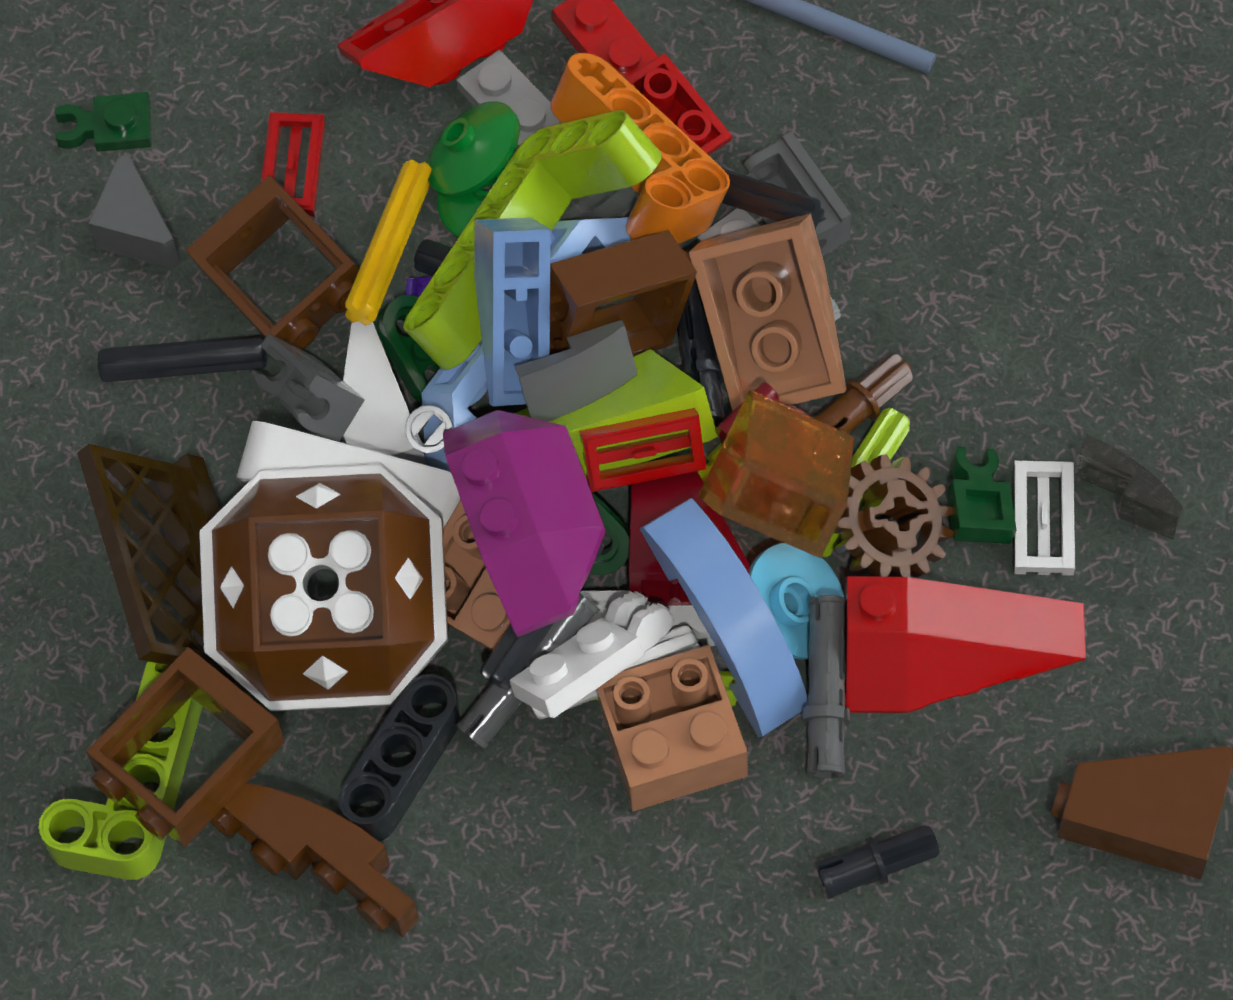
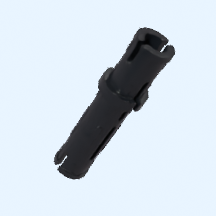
(699, 352)

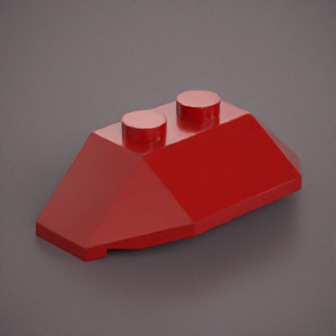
(434, 38)

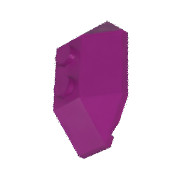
(527, 513)

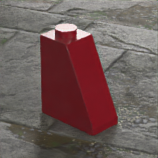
(649, 502)

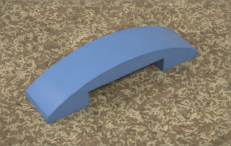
(732, 613)

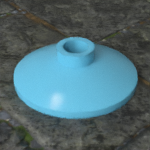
(792, 578)

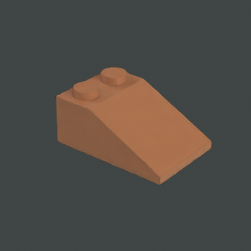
(771, 311)

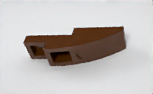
(296, 832)

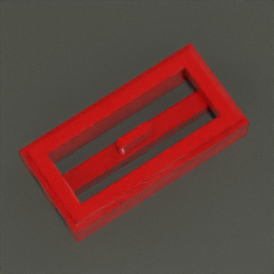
(296, 122)
(640, 429)

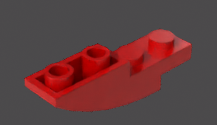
(604, 31)

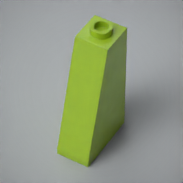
(652, 392)

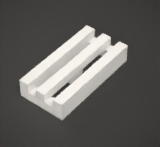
(1044, 563)

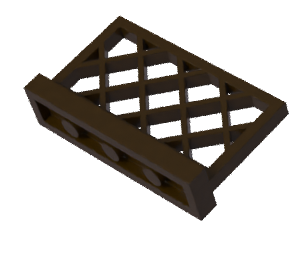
(182, 504)

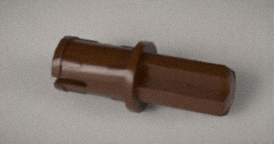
(867, 395)

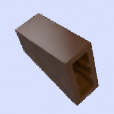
(1148, 806)

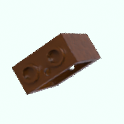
(244, 231)
(646, 267)
(184, 679)

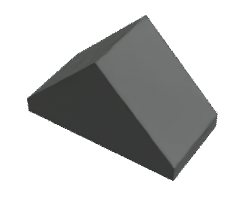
(129, 221)

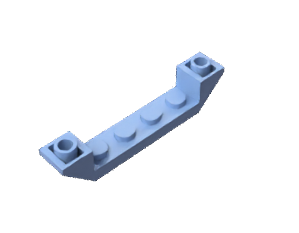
(467, 383)

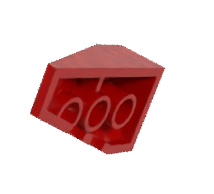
(943, 640)

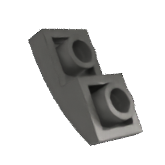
(576, 377)

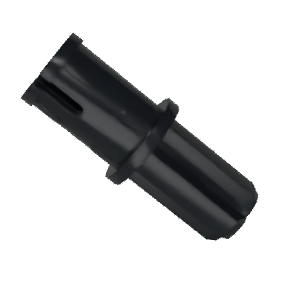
(876, 860)

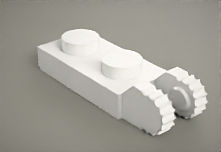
(593, 655)

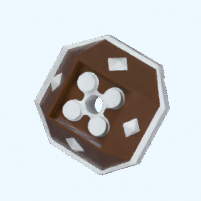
(334, 651)

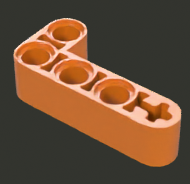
(687, 182)

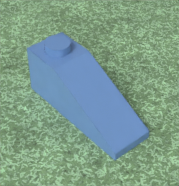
(512, 300)

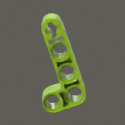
(113, 823)

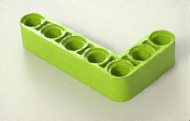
(539, 184)

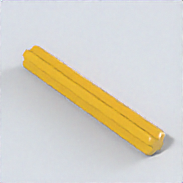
(388, 243)

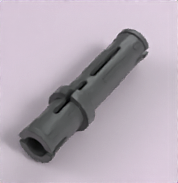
(826, 697)
(497, 704)

